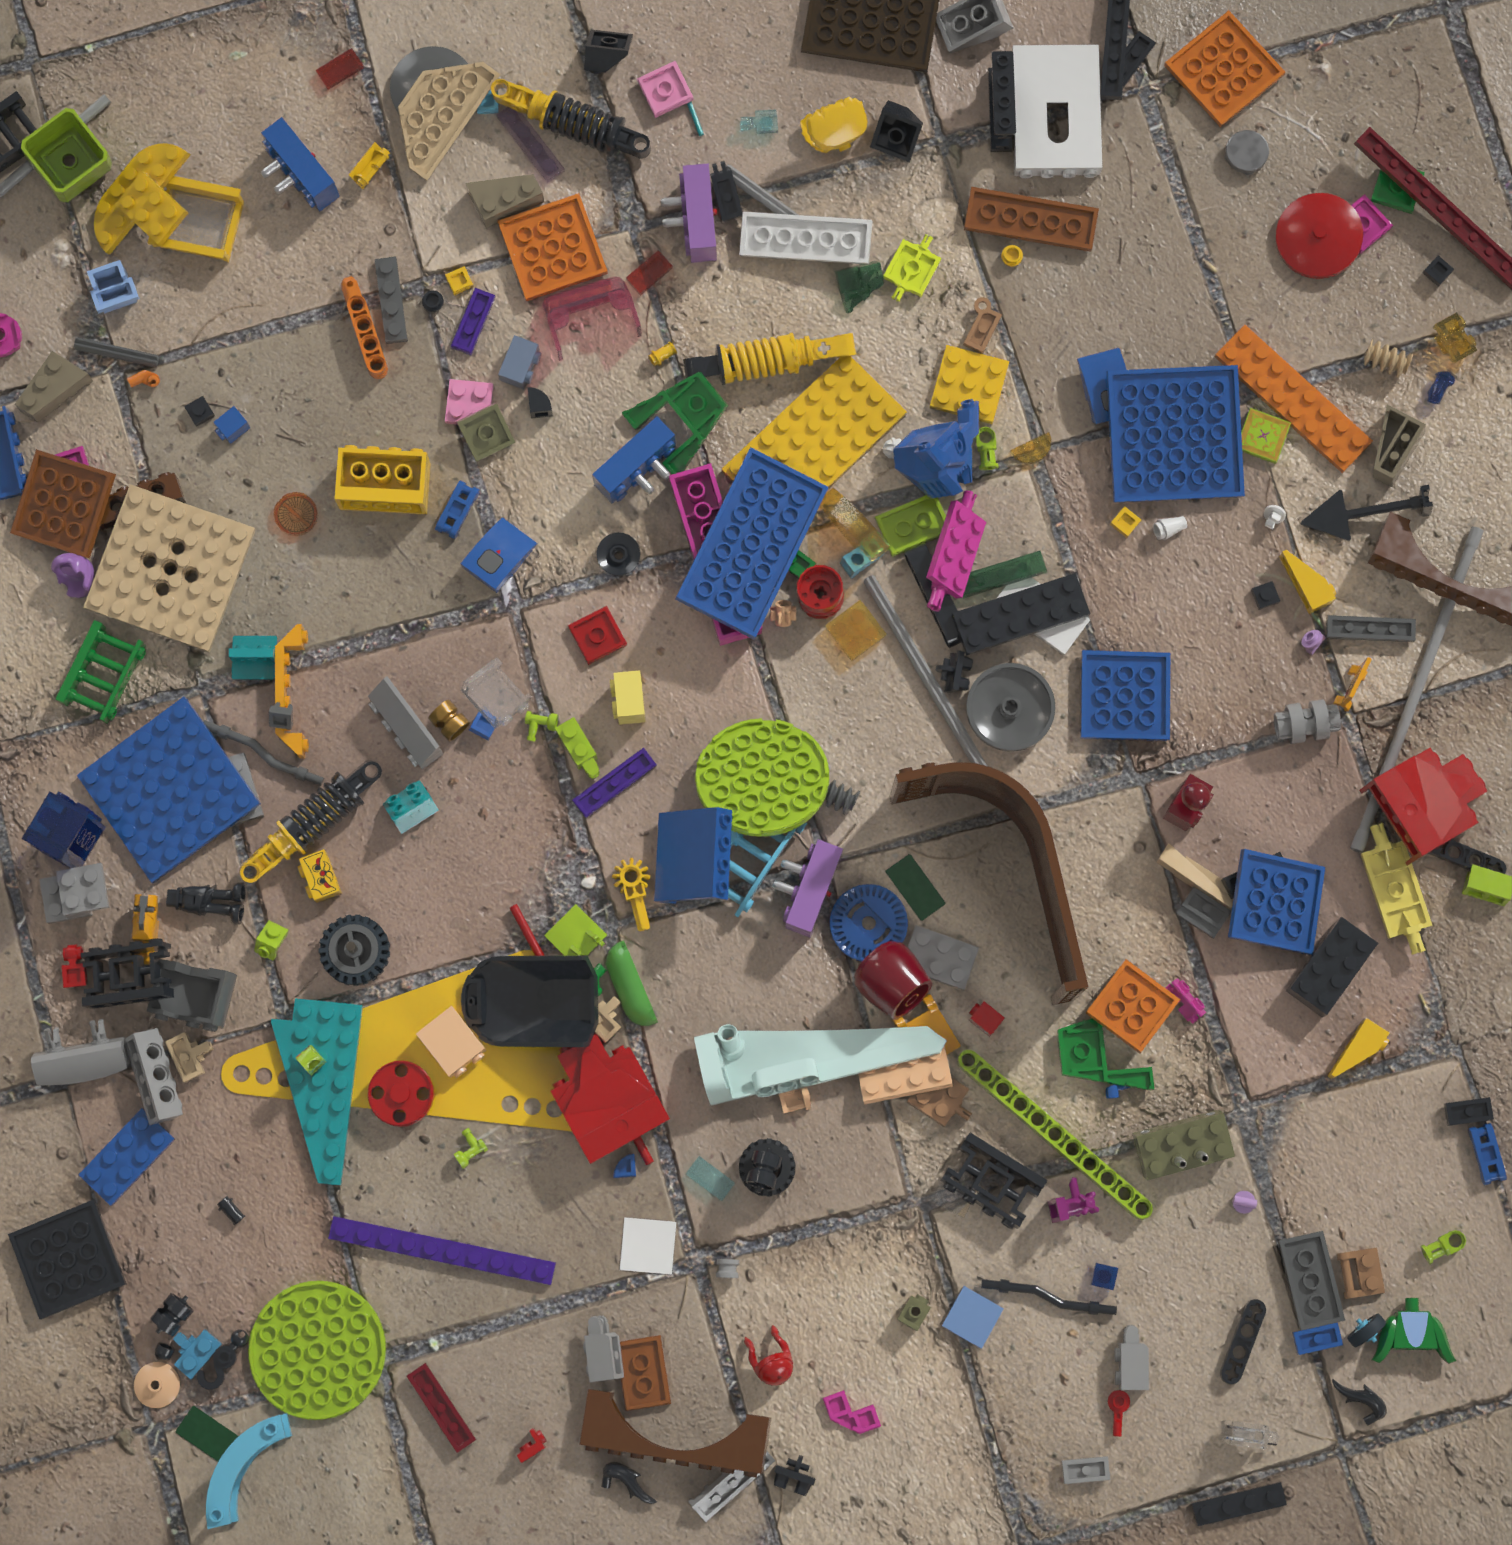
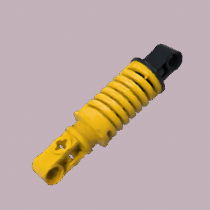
(765, 355)

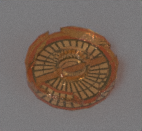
(295, 514)

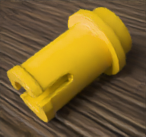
(662, 354)

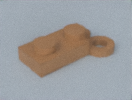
(982, 327)

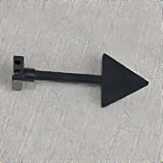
(1333, 517)

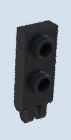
(726, 192)

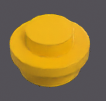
(1012, 255)

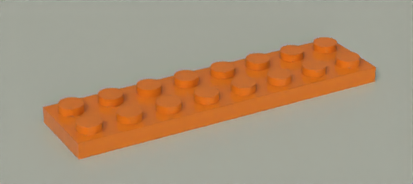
(1294, 399)

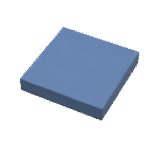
(972, 1317)

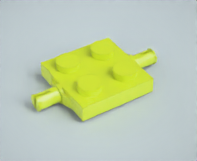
(912, 268)

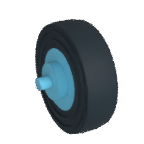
(1366, 1330)

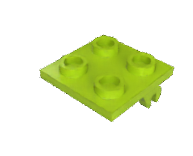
(576, 933)

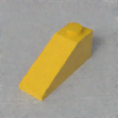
(1310, 585)
(1364, 1043)

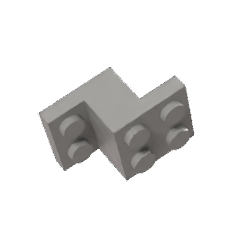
(74, 893)

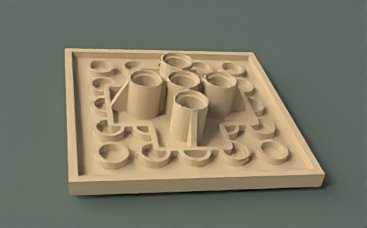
(152, 528)

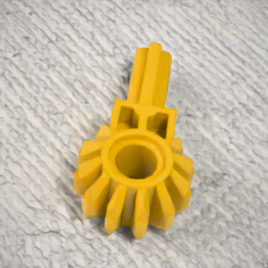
(634, 891)

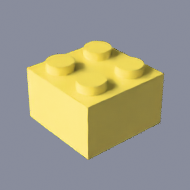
(629, 697)

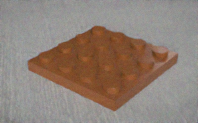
(63, 503)

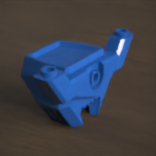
(940, 454)

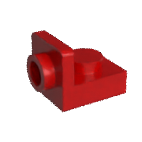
(529, 1449)

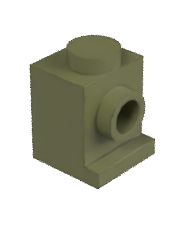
(906, 1316)

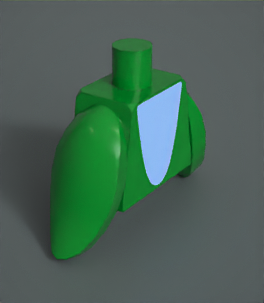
(1413, 1331)

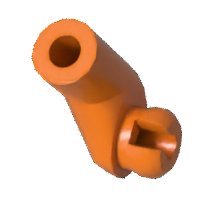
(146, 377)

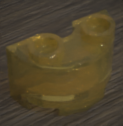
(1453, 339)

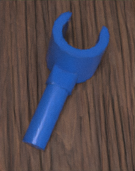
(1113, 1091)

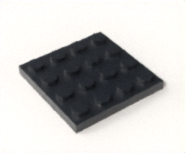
(67, 1259)

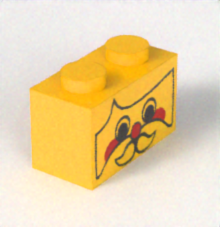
(319, 875)

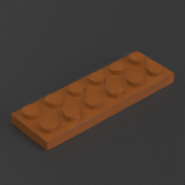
(1031, 219)

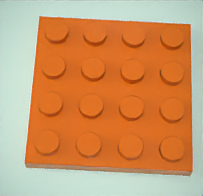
(1224, 68)
(552, 247)

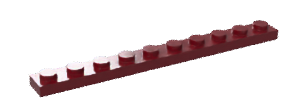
(1436, 204)

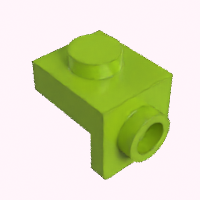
(270, 940)

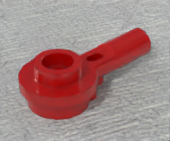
(1118, 1402)

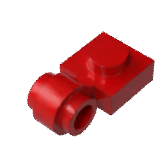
(73, 974)

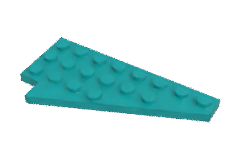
(326, 1096)

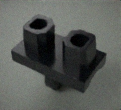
(952, 670)
(804, 1481)

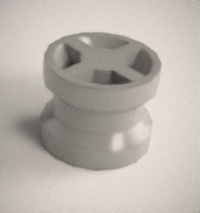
(727, 1268)

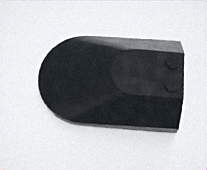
(532, 1001)

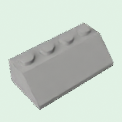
(404, 723)

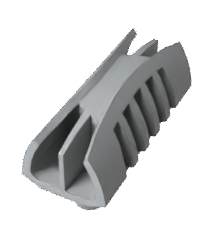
(80, 1062)

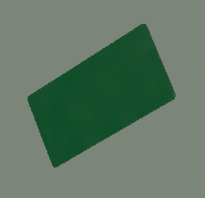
(915, 887)
(205, 1433)

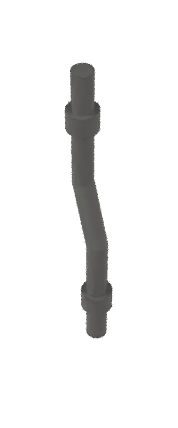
(300, 773)

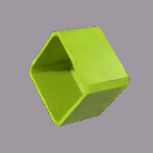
(59, 138)

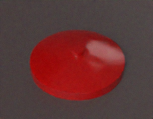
(1319, 235)

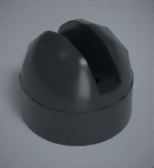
(163, 1352)

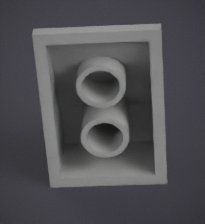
(972, 23)

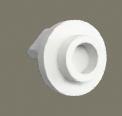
(1273, 515)

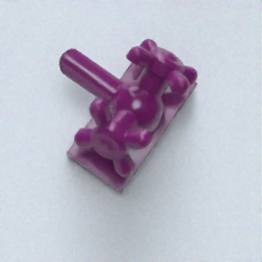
(1078, 1204)

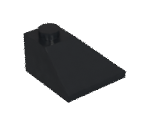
(605, 50)
(897, 131)

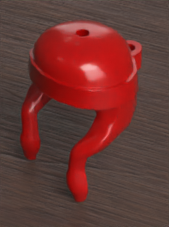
(774, 1368)

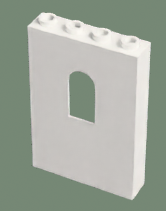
(1057, 76)

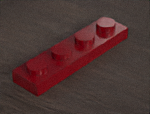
(441, 1407)

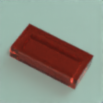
(339, 69)
(649, 272)

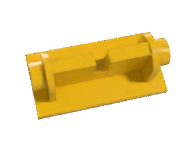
(369, 165)

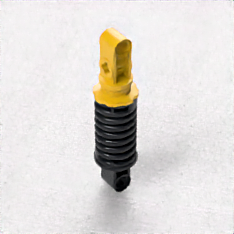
(572, 120)
(315, 816)

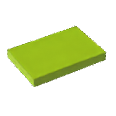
(911, 524)

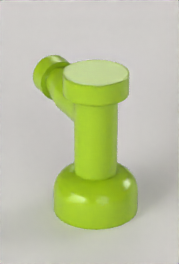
(533, 721)
(476, 1148)

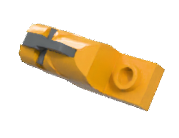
(145, 921)

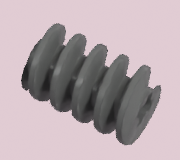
(840, 797)

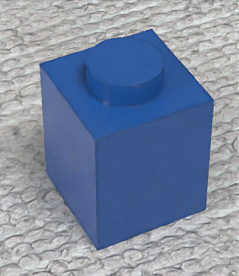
(231, 425)

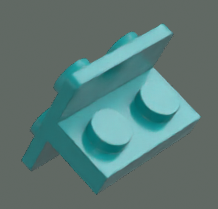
(253, 657)
(410, 806)

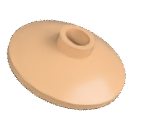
(168, 1384)

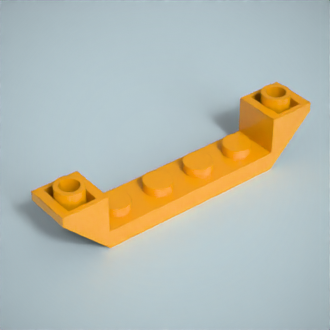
(292, 641)

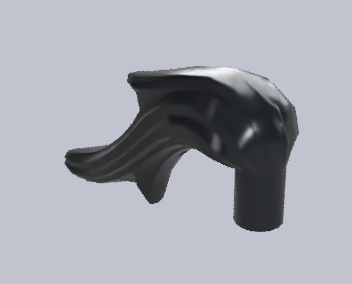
(1366, 1397)
(628, 1477)

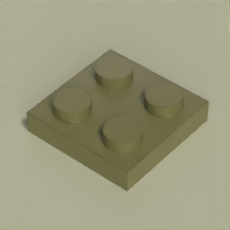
(485, 432)

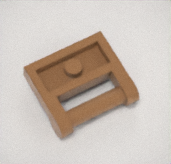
(1367, 1270)

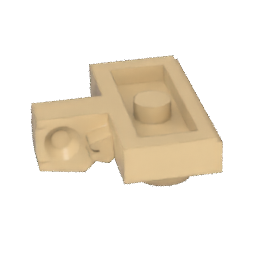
(607, 1026)
(188, 1055)

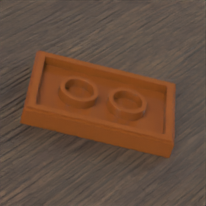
(644, 1373)

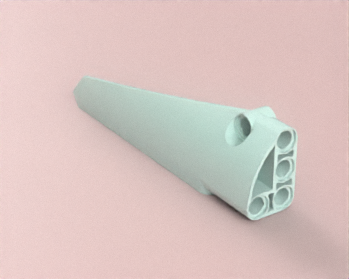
(789, 1060)

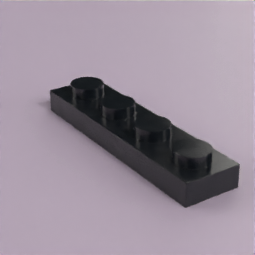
(1238, 1504)

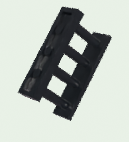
(13, 106)

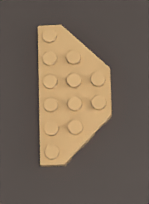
(439, 110)

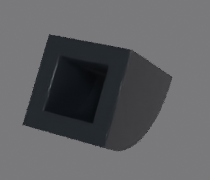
(539, 403)

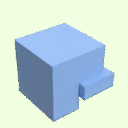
(112, 287)

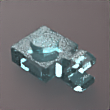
(764, 122)

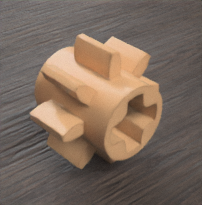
(783, 613)

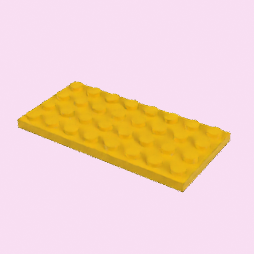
(827, 424)

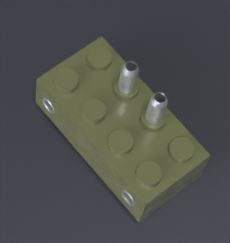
(1183, 1144)

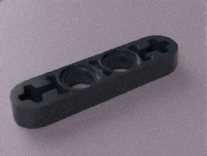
(1465, 853)
(1239, 1340)

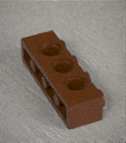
(166, 481)

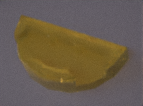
(1034, 450)

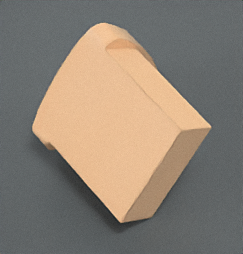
(795, 1100)

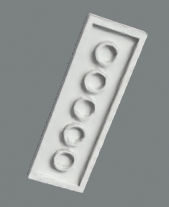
(806, 238)

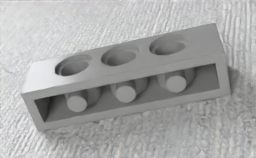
(149, 1087)

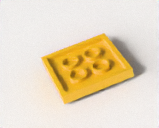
(969, 376)

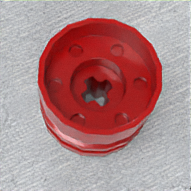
(816, 580)

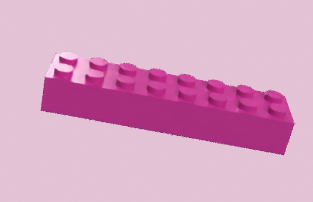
(698, 504)

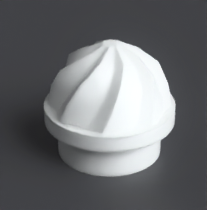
(888, 447)

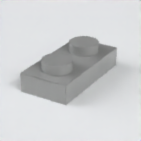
(1085, 1470)

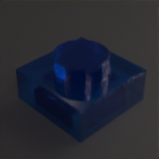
(1104, 1276)

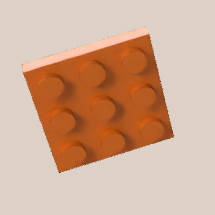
(1132, 1006)

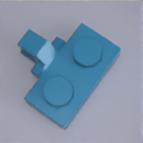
(195, 1352)

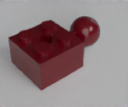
(1189, 800)

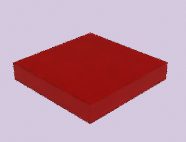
(597, 635)

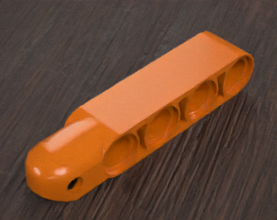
(352, 297)

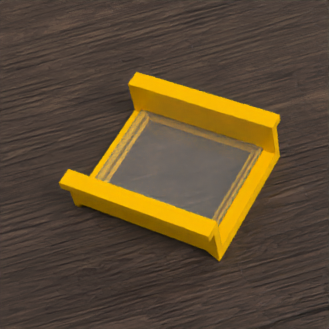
(211, 218)

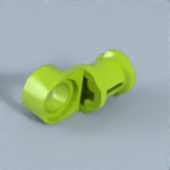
(987, 448)
(1443, 1245)

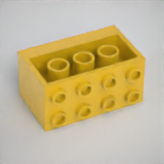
(380, 493)

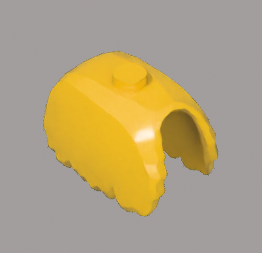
(835, 125)

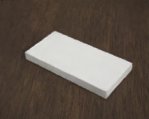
(1058, 637)

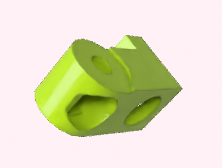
(310, 1060)

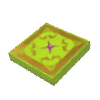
(1264, 435)

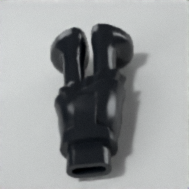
(198, 900)

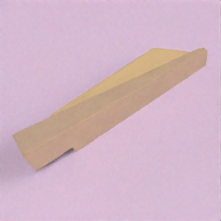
(1194, 875)

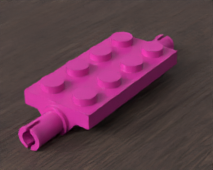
(955, 551)

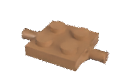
(942, 1103)

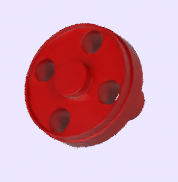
(401, 1093)

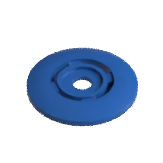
(878, 904)

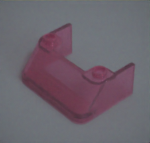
(560, 305)

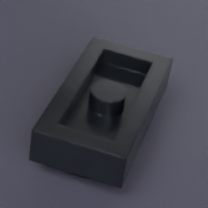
(1468, 1111)

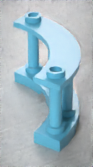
(737, 839)
(233, 1464)

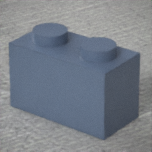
(519, 362)

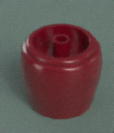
(892, 979)

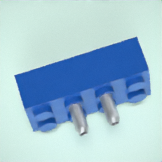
(299, 164)
(635, 460)

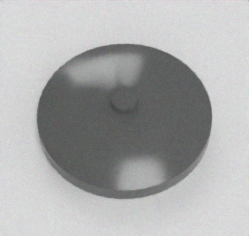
(414, 64)
(1010, 707)

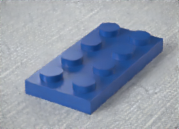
(126, 1157)

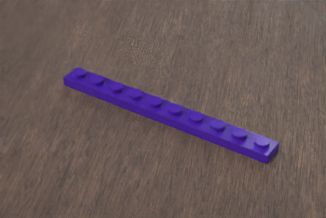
(442, 1250)

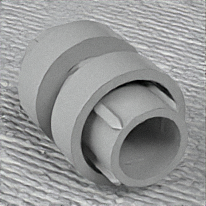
(1315, 721)

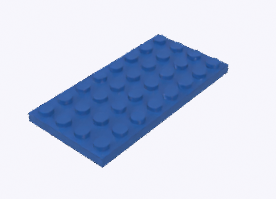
(751, 543)

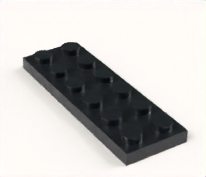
(1020, 614)

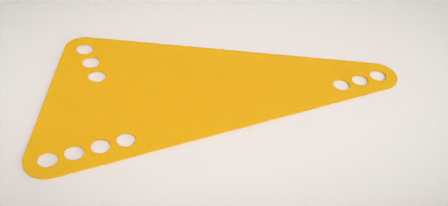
(390, 1035)

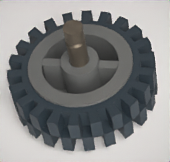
(354, 950)

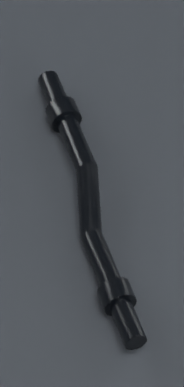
(1092, 1307)

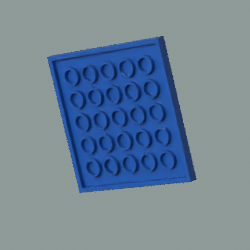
(1175, 433)
(168, 789)

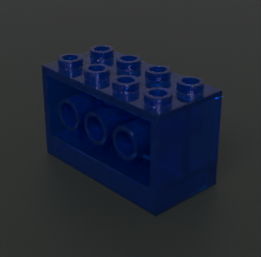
(64, 830)

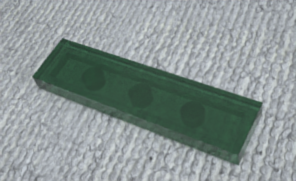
(1005, 573)

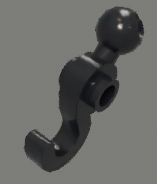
(223, 1358)

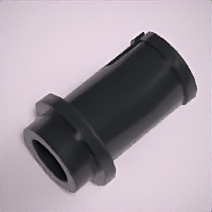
(230, 1210)

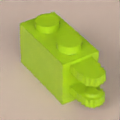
(578, 747)

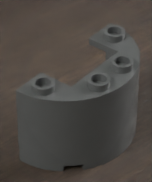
(199, 995)

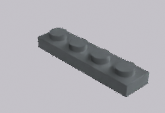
(391, 300)
(1370, 628)

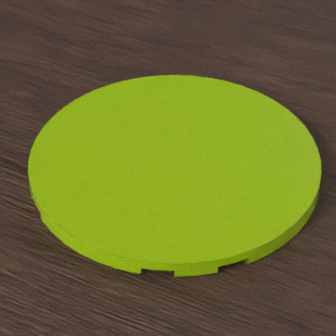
(765, 775)
(317, 1350)

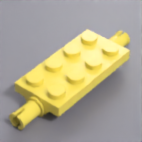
(1396, 889)

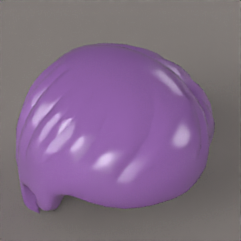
(75, 573)

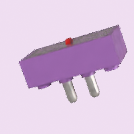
(697, 204)
(814, 888)

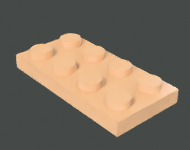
(906, 1078)

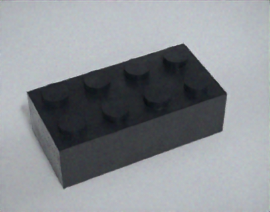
(1332, 967)

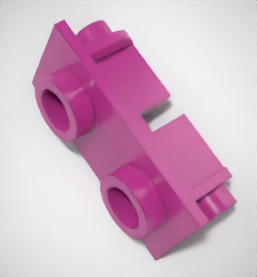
(1192, 1006)

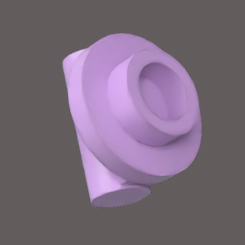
(1312, 641)
(1244, 1202)

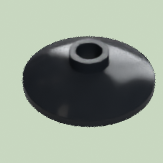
(614, 544)

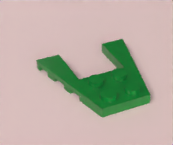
(695, 404)
(1084, 1057)

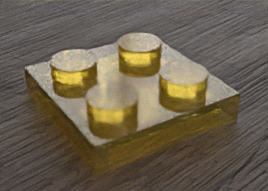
(855, 630)

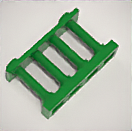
(88, 654)

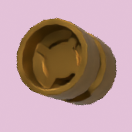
(447, 719)

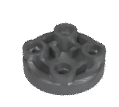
(1247, 151)

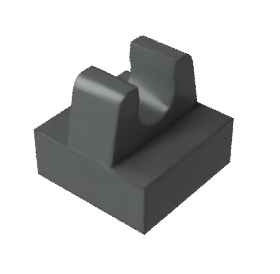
(280, 716)

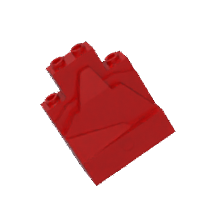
(1428, 800)
(606, 1098)

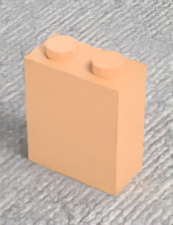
(451, 1042)

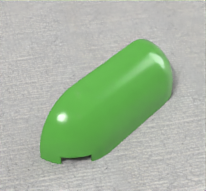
(629, 986)

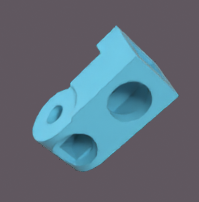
(855, 562)

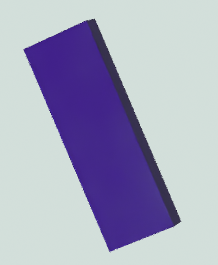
(473, 321)

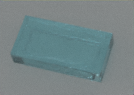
(710, 1178)

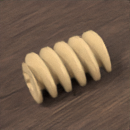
(1387, 359)

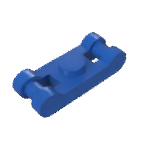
(457, 509)
(1487, 1154)

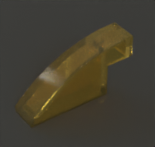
(854, 525)

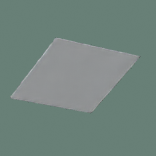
(648, 1245)

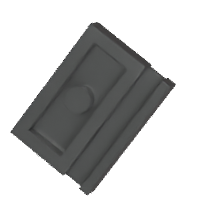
(1203, 912)

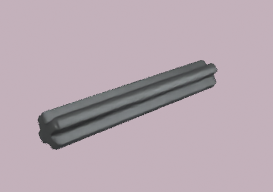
(116, 352)

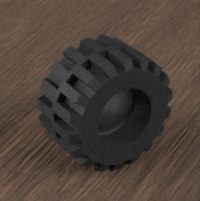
(787, 1166)

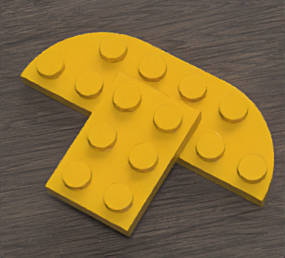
(140, 198)

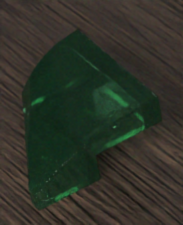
(858, 283)

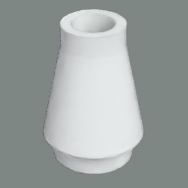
(1168, 527)

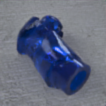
(1438, 388)

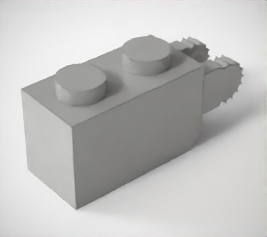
(602, 1351)
(1133, 1362)

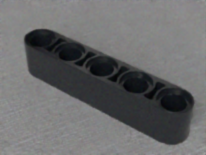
(919, 563)

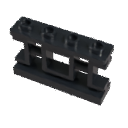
(1001, 101)
(127, 991)
(1003, 1164)

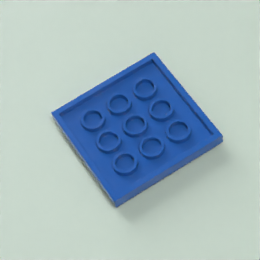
(1125, 695)
(1276, 902)

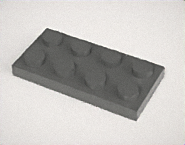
(1311, 1280)

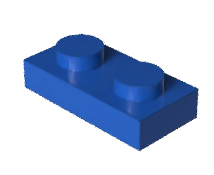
(1317, 1338)

